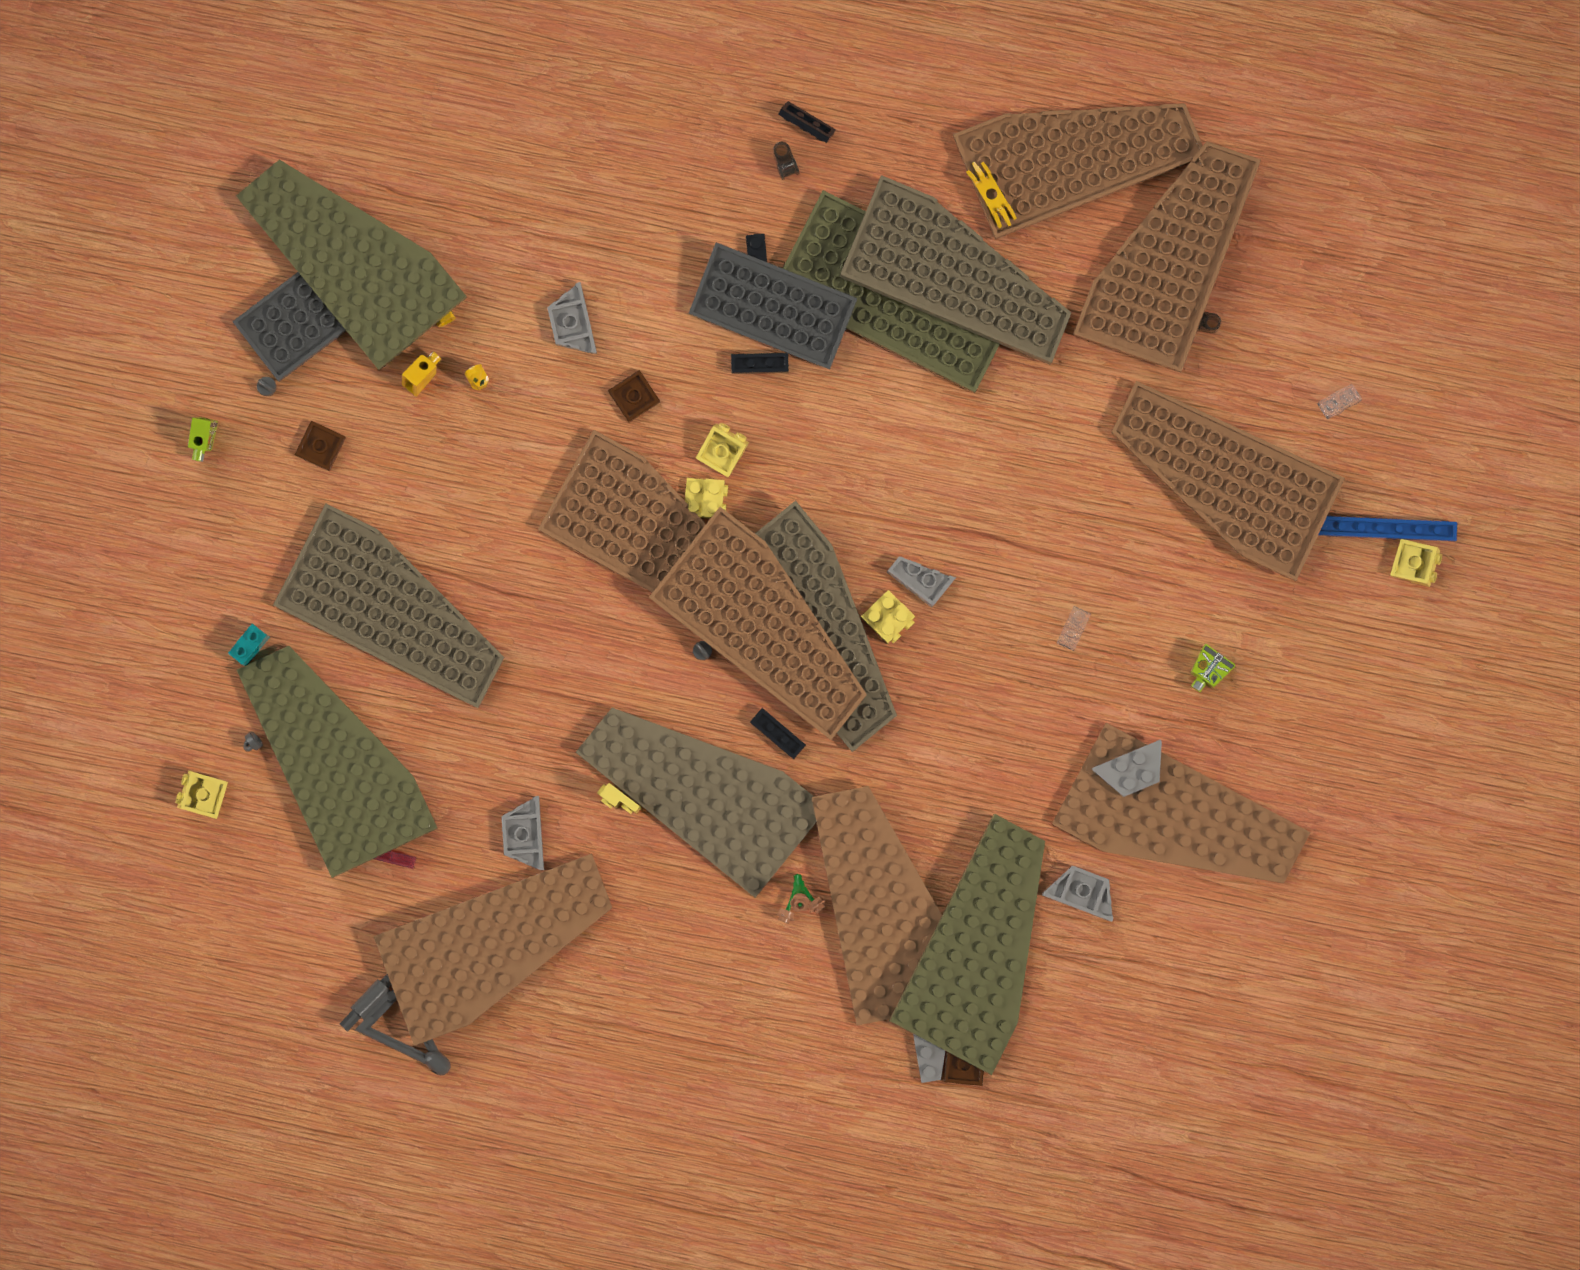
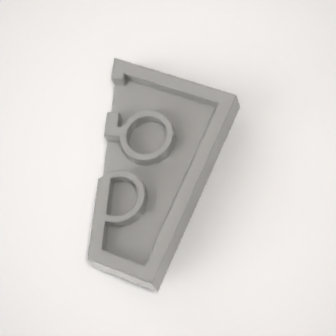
(921, 581)
(929, 1059)

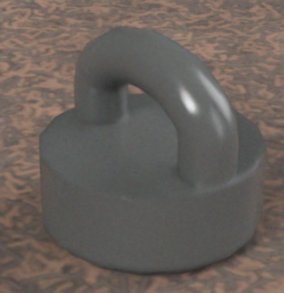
(266, 386)
(702, 650)
(252, 740)

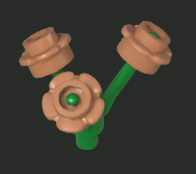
(799, 901)

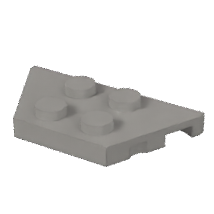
(571, 321)
(1133, 770)
(524, 834)
(1083, 891)

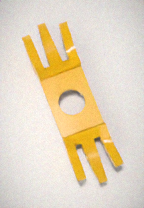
(994, 205)

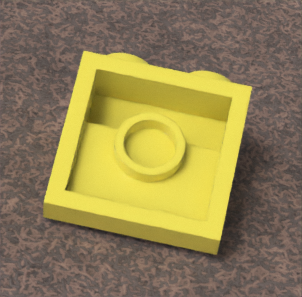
(722, 449)
(705, 496)
(1416, 562)
(888, 617)
(201, 794)
(613, 797)

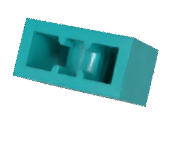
(249, 645)

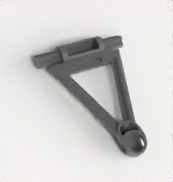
(371, 1007)

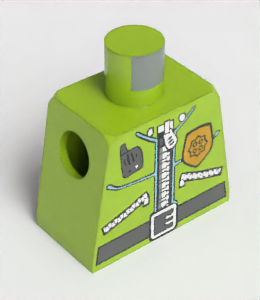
(204, 429)
(1210, 668)

